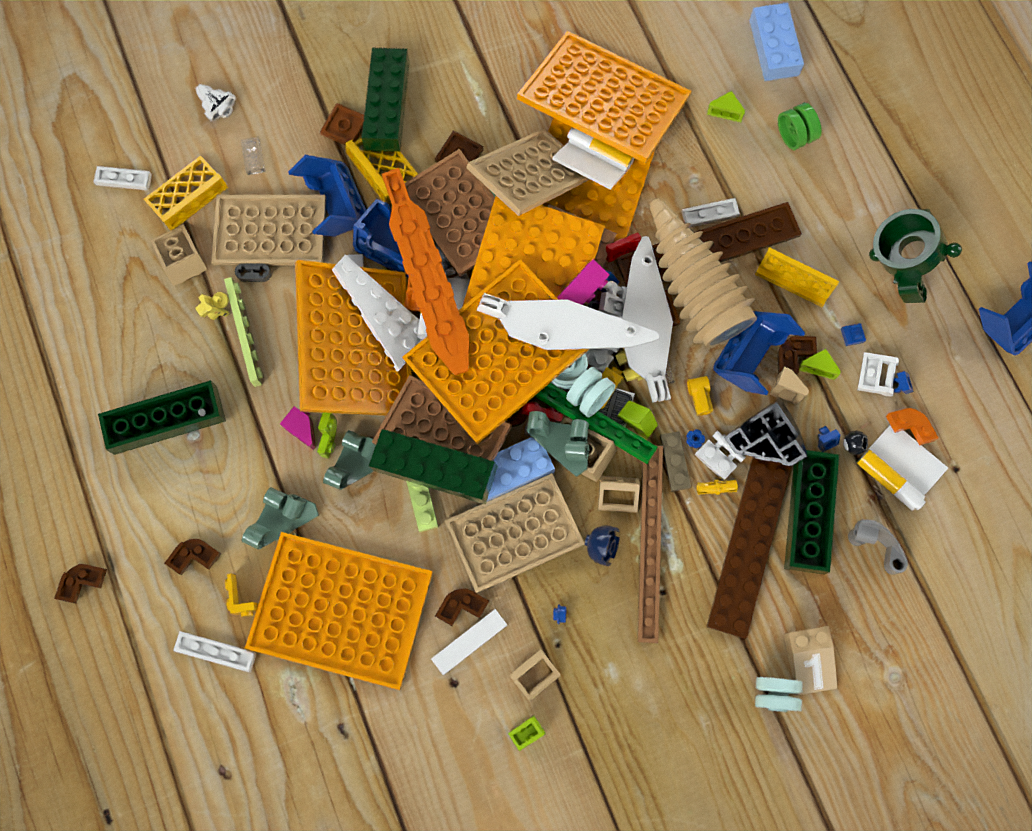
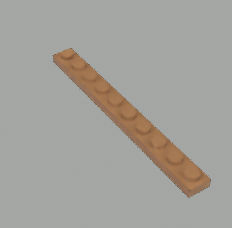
(650, 549)

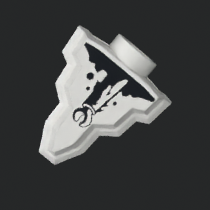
(215, 102)

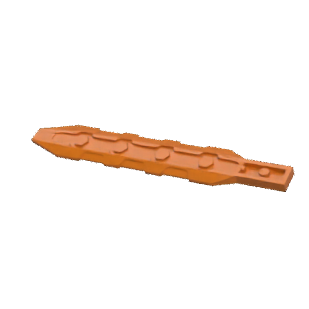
(424, 267)

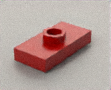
(622, 246)

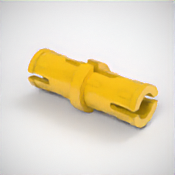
(716, 487)

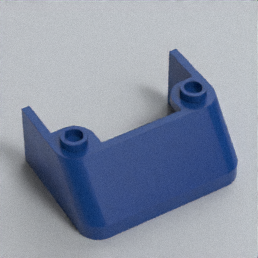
(336, 183)
(1013, 328)
(748, 348)

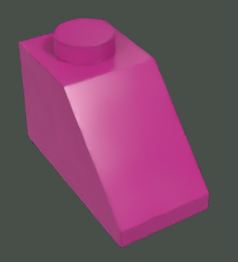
(300, 426)

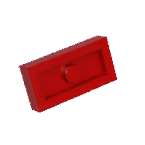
(550, 412)

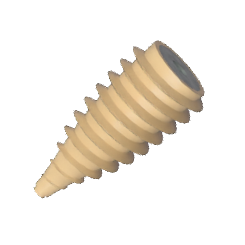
(700, 280)

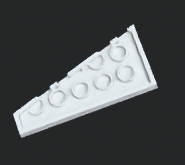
(383, 314)

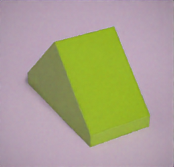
(727, 108)
(821, 365)
(638, 418)
(526, 733)

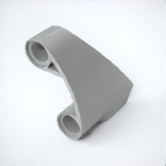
(869, 532)

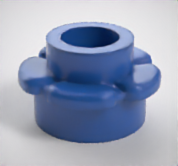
(695, 443)
(560, 614)

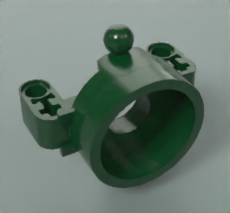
(901, 230)

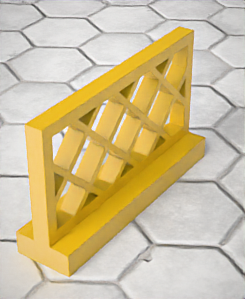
(369, 170)
(194, 200)
(796, 278)

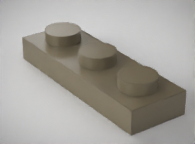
(675, 461)

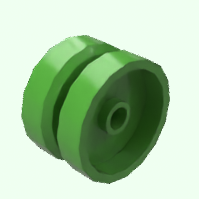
(799, 126)

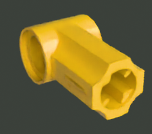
(699, 390)

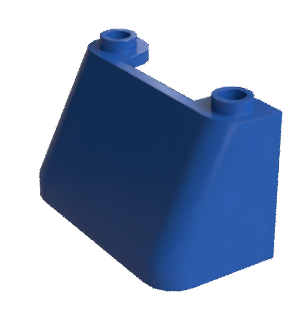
(374, 237)

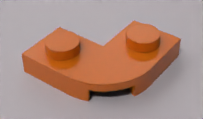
(914, 420)

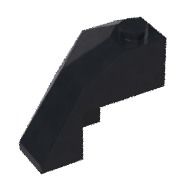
(769, 436)

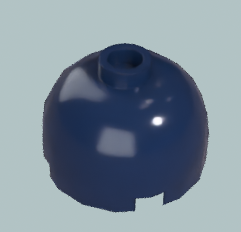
(602, 544)

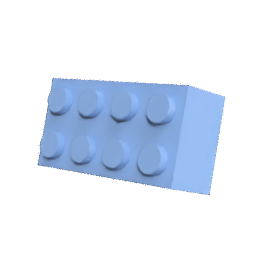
(776, 41)
(519, 466)

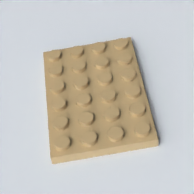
(525, 173)
(267, 229)
(514, 533)

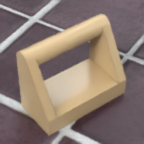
(787, 385)
(619, 484)
(527, 666)

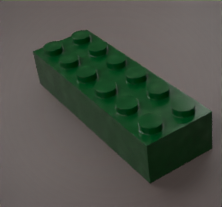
(385, 99)
(161, 417)
(433, 466)
(812, 513)

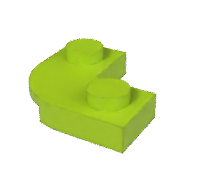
(328, 428)

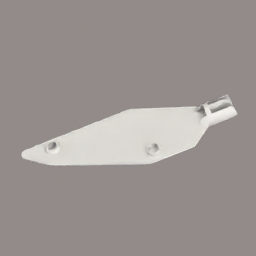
(648, 307)
(564, 324)

